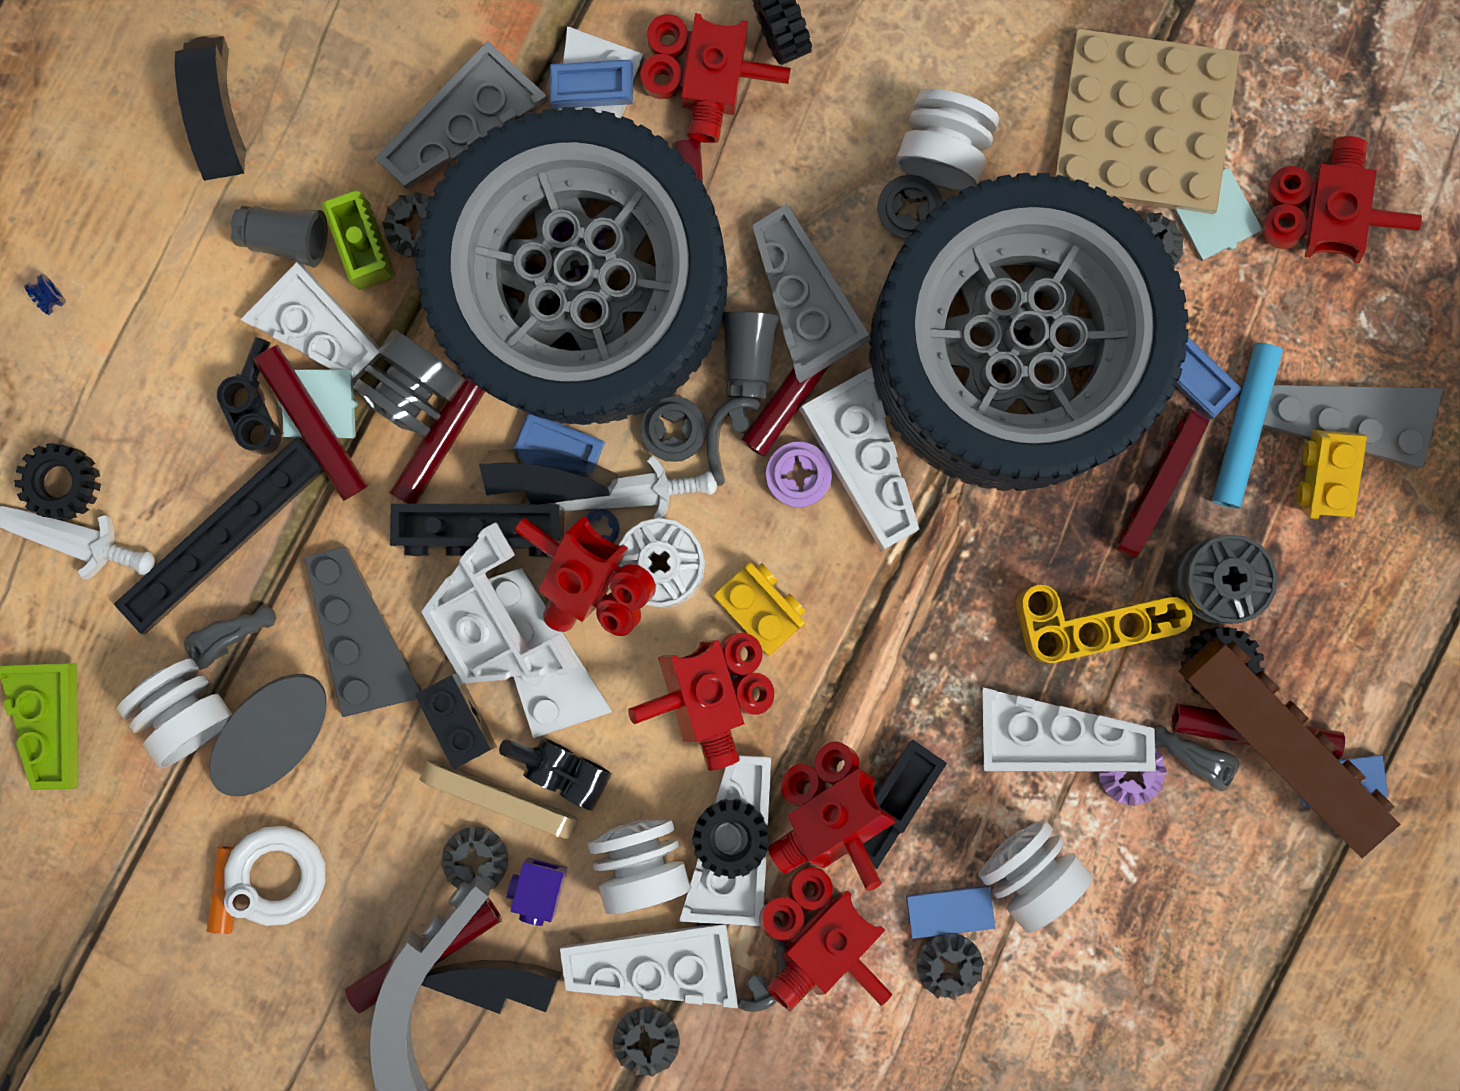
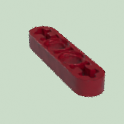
(1161, 483)

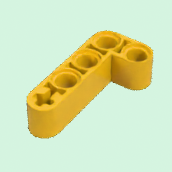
(1105, 623)

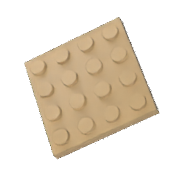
(1147, 119)

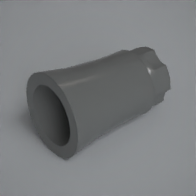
(282, 232)
(748, 352)

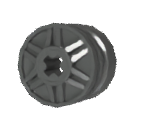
(408, 383)
(1199, 581)

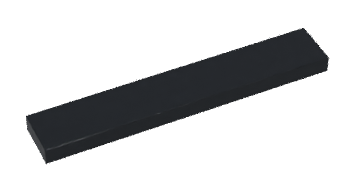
(219, 536)

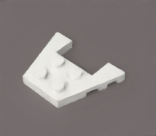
(478, 629)

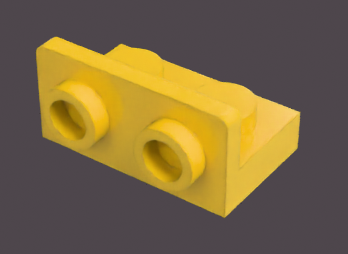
(1332, 473)
(760, 607)

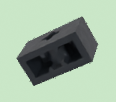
(455, 720)

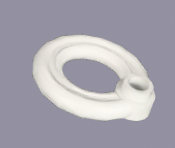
(280, 911)

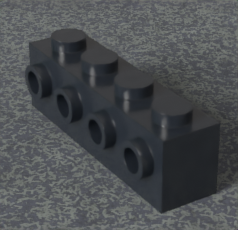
(458, 525)

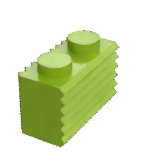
(358, 240)

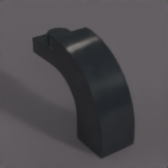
(207, 107)

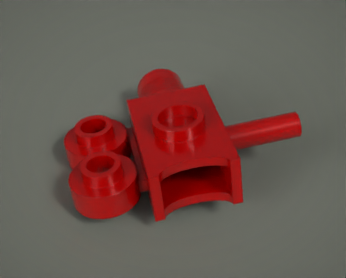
(709, 71)
(1337, 207)
(581, 576)
(706, 698)
(830, 819)
(824, 945)

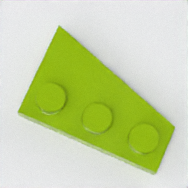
(45, 717)

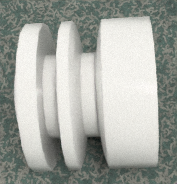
(947, 139)
(685, 559)
(171, 707)
(639, 866)
(1042, 884)

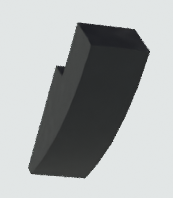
(544, 476)
(902, 794)
(494, 982)

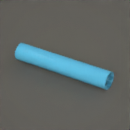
(1247, 425)

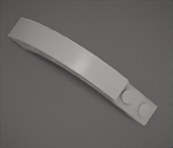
(390, 1041)

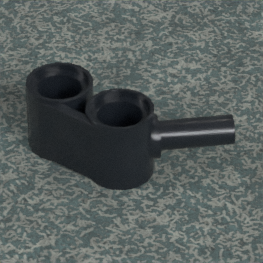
(254, 411)
(559, 768)

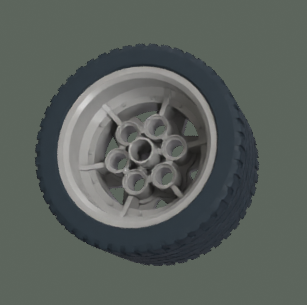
(543, 169)
(1075, 242)

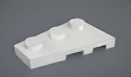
(313, 321)

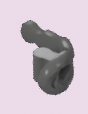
(737, 411)
(211, 641)
(1212, 765)
(760, 997)

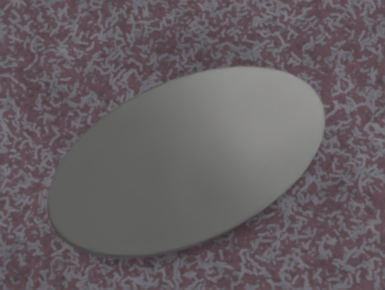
(268, 735)

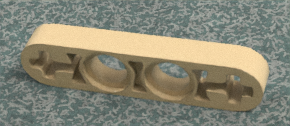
(498, 799)

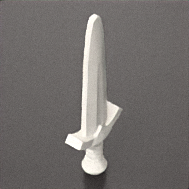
(645, 490)
(75, 540)

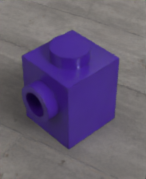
(536, 891)

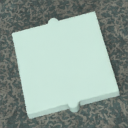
(1226, 227)
(334, 397)

